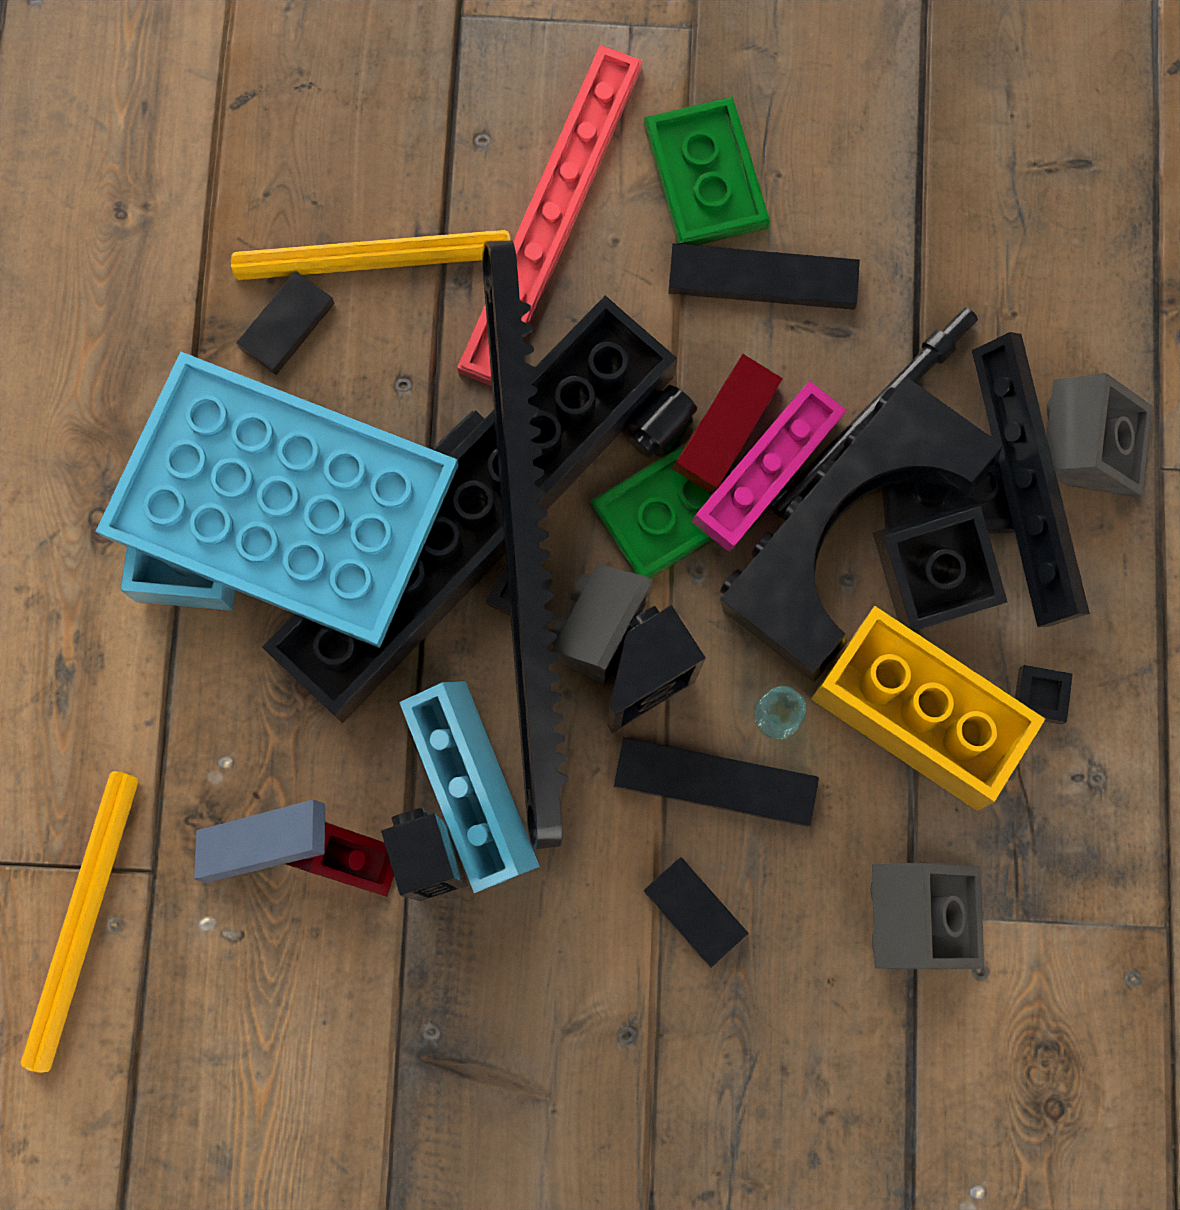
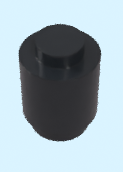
(662, 422)

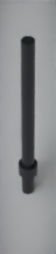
(935, 350)

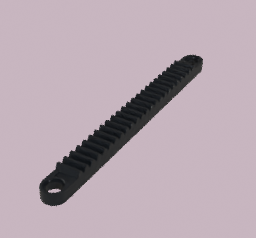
(522, 543)

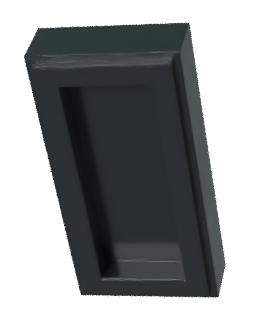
(285, 323)
(695, 912)

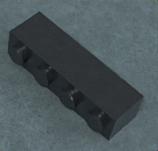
(423, 855)

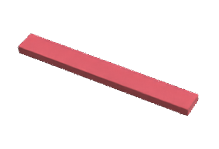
(561, 190)

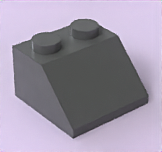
(1098, 434)
(599, 622)
(927, 916)

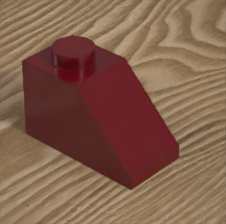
(351, 860)

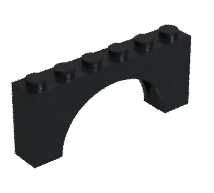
(906, 441)

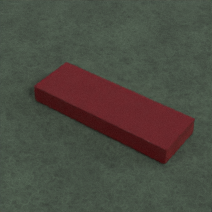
(727, 424)

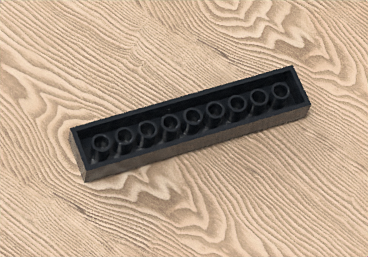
(585, 399)

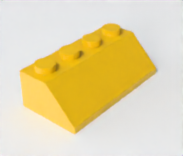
(928, 709)

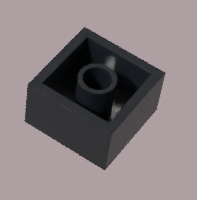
(940, 567)

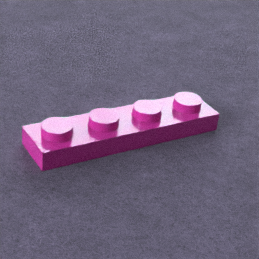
(768, 466)

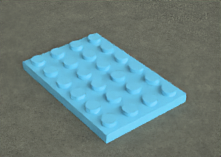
(278, 498)

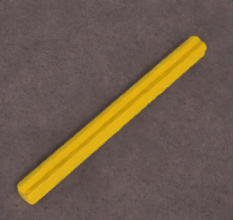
(362, 255)
(79, 923)

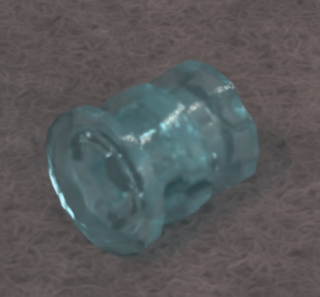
(770, 723)

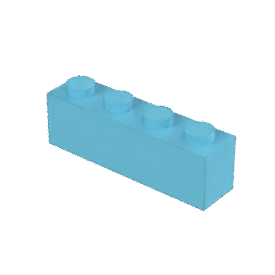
(469, 785)

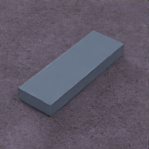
(260, 841)

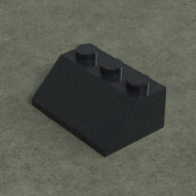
(654, 665)

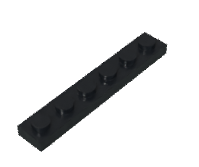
(1030, 481)

